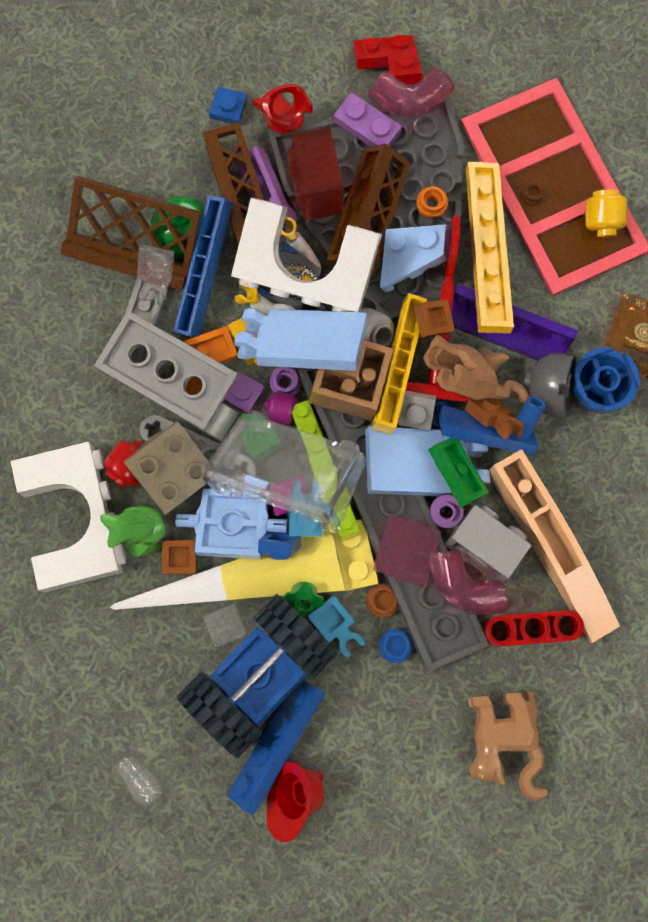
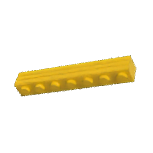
(398, 372)

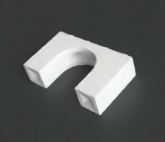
(260, 262)
(78, 470)

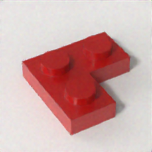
(395, 53)

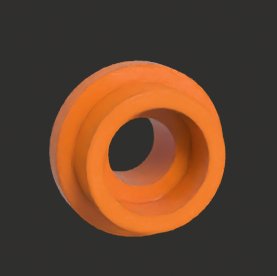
(435, 194)

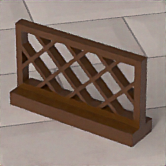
(119, 257)

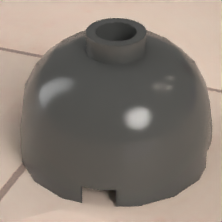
(552, 382)

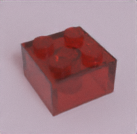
(315, 174)

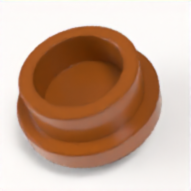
(381, 601)

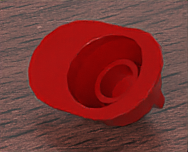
(292, 800)

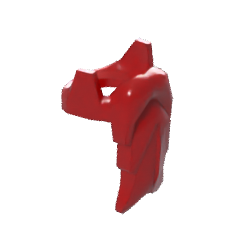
(280, 114)

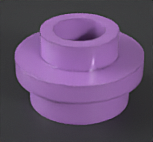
(288, 372)
(439, 519)

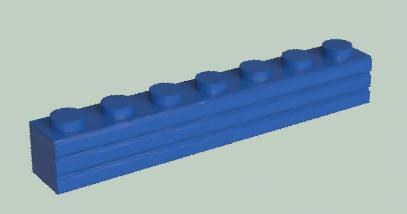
(203, 266)

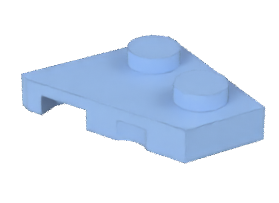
(412, 251)

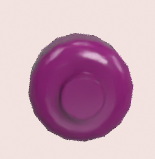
(280, 408)

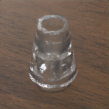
(140, 781)

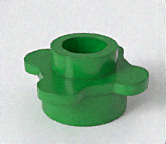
(303, 598)

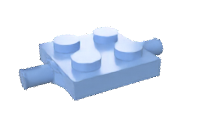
(230, 525)

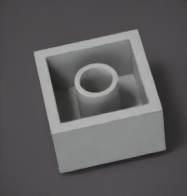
(488, 543)

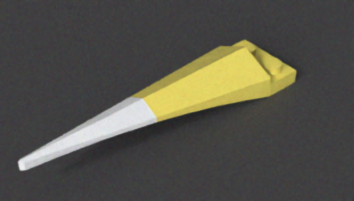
(320, 561)

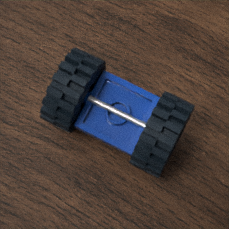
(256, 677)

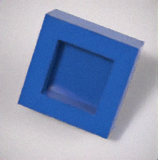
(228, 105)
(279, 545)

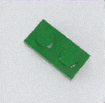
(458, 471)

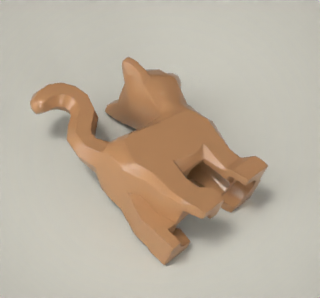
(471, 371)
(507, 734)

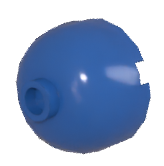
(605, 380)

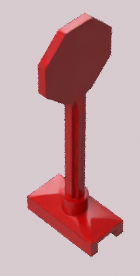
(447, 292)

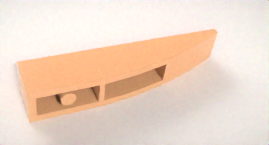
(553, 543)

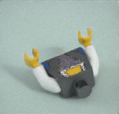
(299, 261)

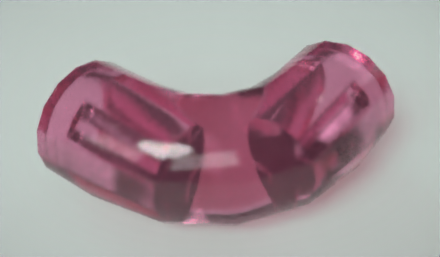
(411, 99)
(461, 590)

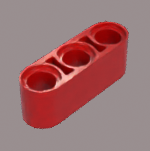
(547, 623)

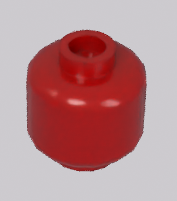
(115, 466)

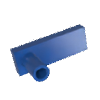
(463, 426)

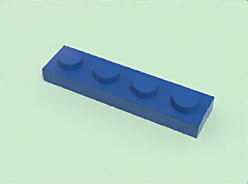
(275, 747)

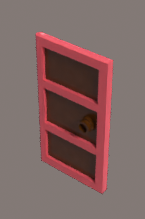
(546, 179)

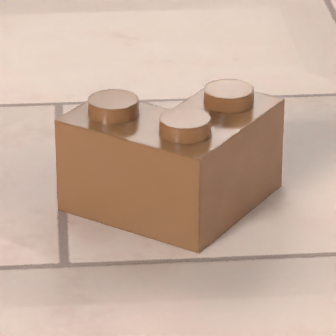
(354, 391)

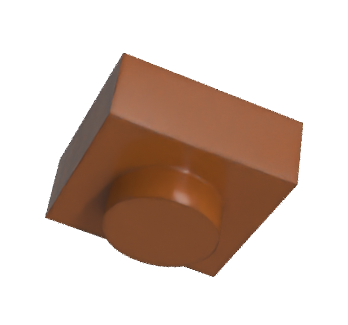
(434, 318)
(179, 557)

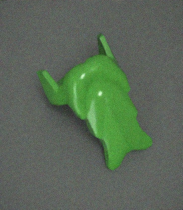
(135, 525)

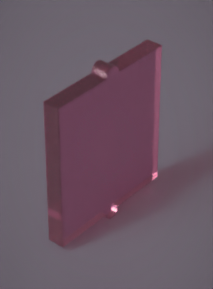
(406, 550)

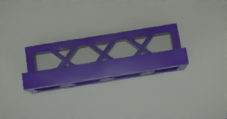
(531, 335)

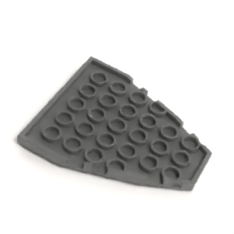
(435, 155)

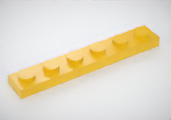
(489, 248)

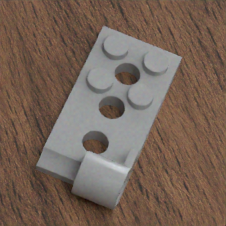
(201, 410)

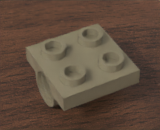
(168, 467)

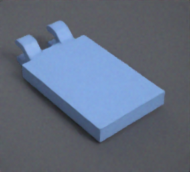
(303, 338)
(403, 465)

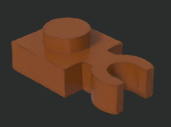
(493, 413)

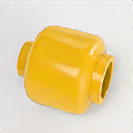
(606, 212)

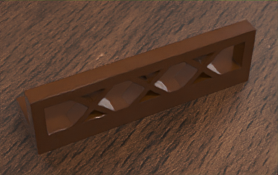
(222, 175)
(364, 198)

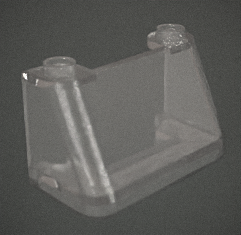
(286, 469)

